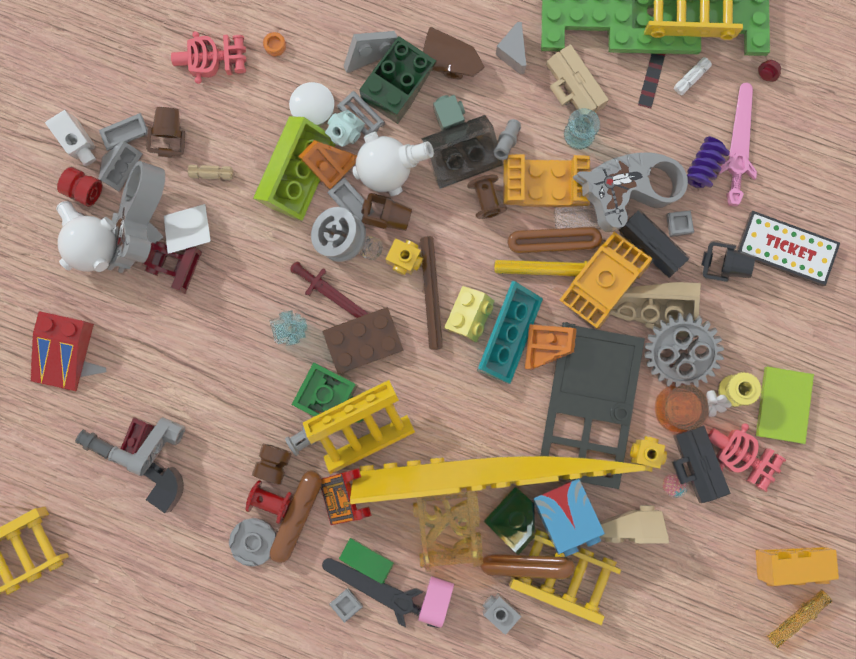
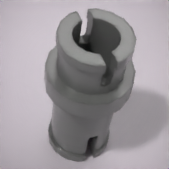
(93, 443)

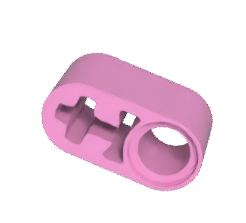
(436, 602)

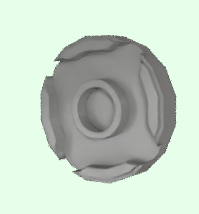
(252, 541)

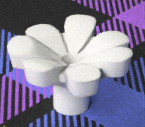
(717, 403)

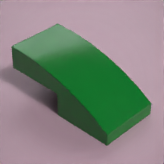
(366, 560)

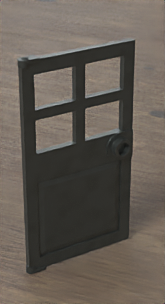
(596, 385)

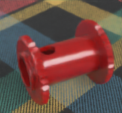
(271, 502)

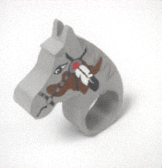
(624, 178)
(136, 208)

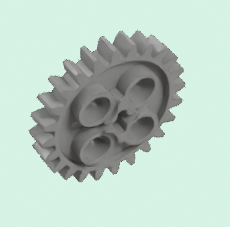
(666, 339)

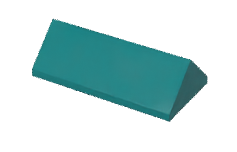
(510, 333)

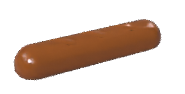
(554, 240)
(296, 517)
(528, 566)

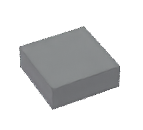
(680, 223)
(346, 605)

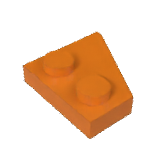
(327, 162)
(548, 344)

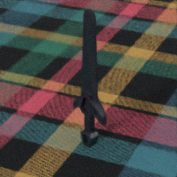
(389, 596)

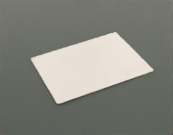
(186, 228)

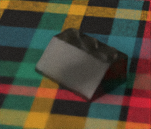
(463, 151)

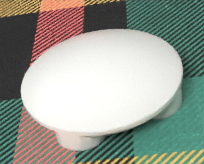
(312, 102)

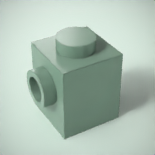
(448, 111)

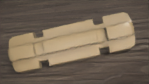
(210, 172)

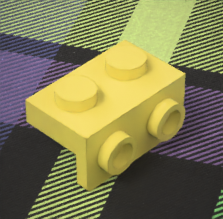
(470, 313)

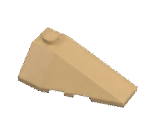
(657, 302)

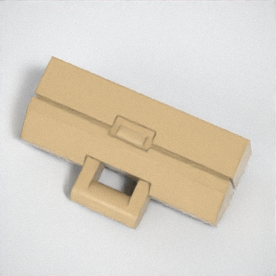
(577, 80)

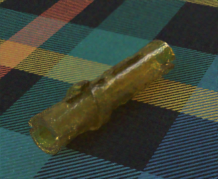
(806, 612)

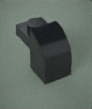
(168, 487)

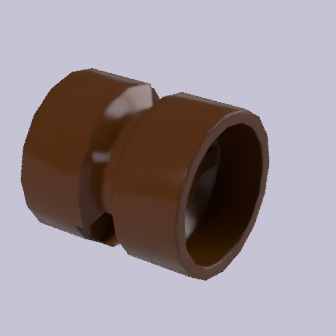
(271, 464)

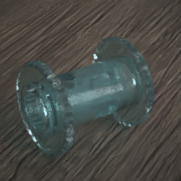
(581, 128)

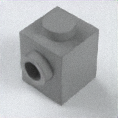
(500, 613)

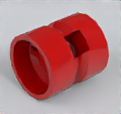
(77, 185)

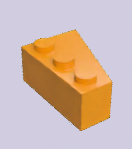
(797, 566)

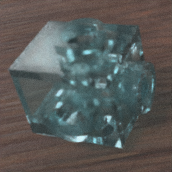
(280, 328)

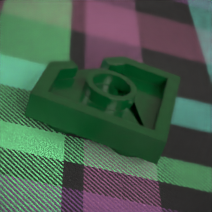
(514, 520)

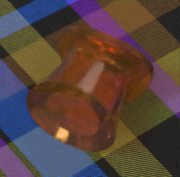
(681, 408)

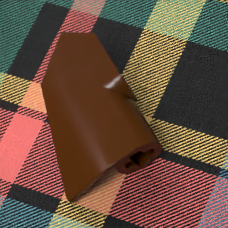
(452, 55)

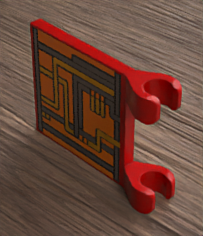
(336, 495)

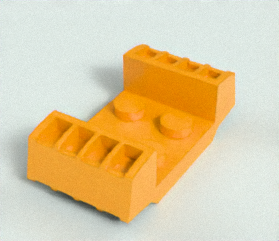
(544, 182)
(605, 279)

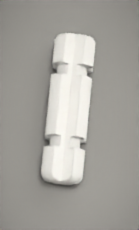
(692, 76)

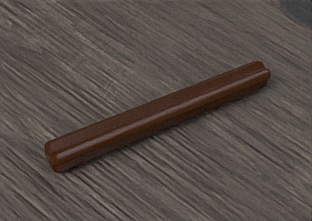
(431, 293)

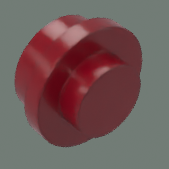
(769, 70)

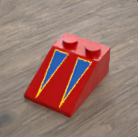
(59, 350)

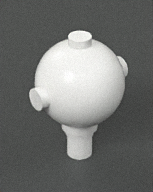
(386, 163)
(85, 240)

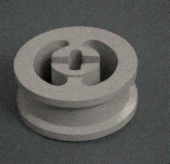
(338, 247)

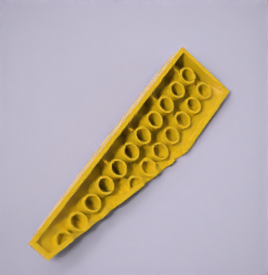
(474, 475)

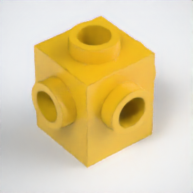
(398, 251)
(639, 453)

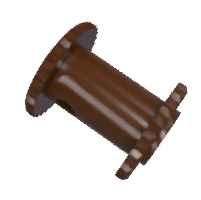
(487, 198)

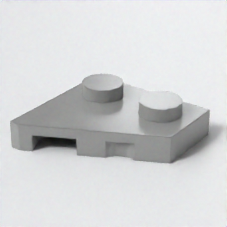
(368, 48)

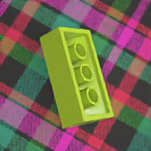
(287, 180)

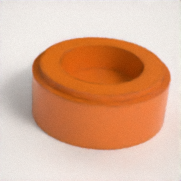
(274, 44)

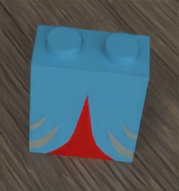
(569, 518)

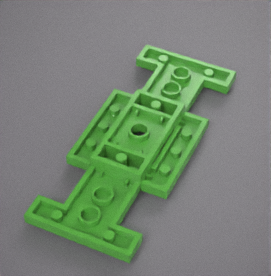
(628, 19)

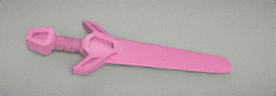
(739, 150)

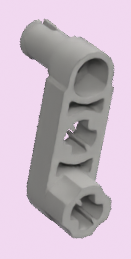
(139, 462)

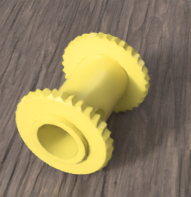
(749, 389)

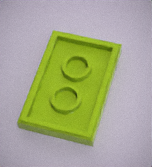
(784, 405)

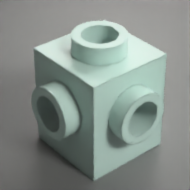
(344, 128)

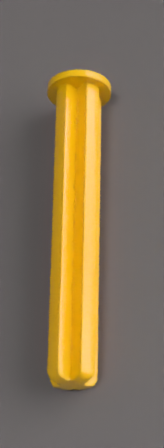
(538, 267)

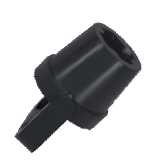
(734, 264)

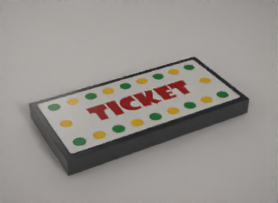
(788, 248)

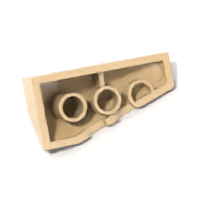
(638, 526)

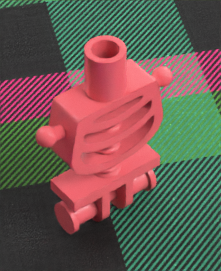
(193, 57)
(730, 446)

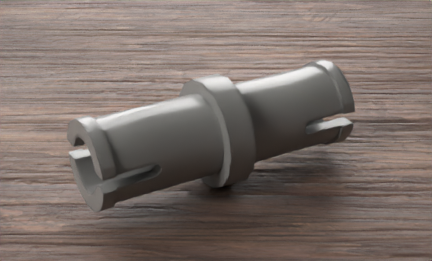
(507, 139)

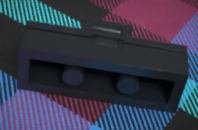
(655, 242)
(702, 463)

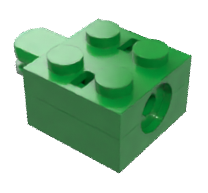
(322, 392)

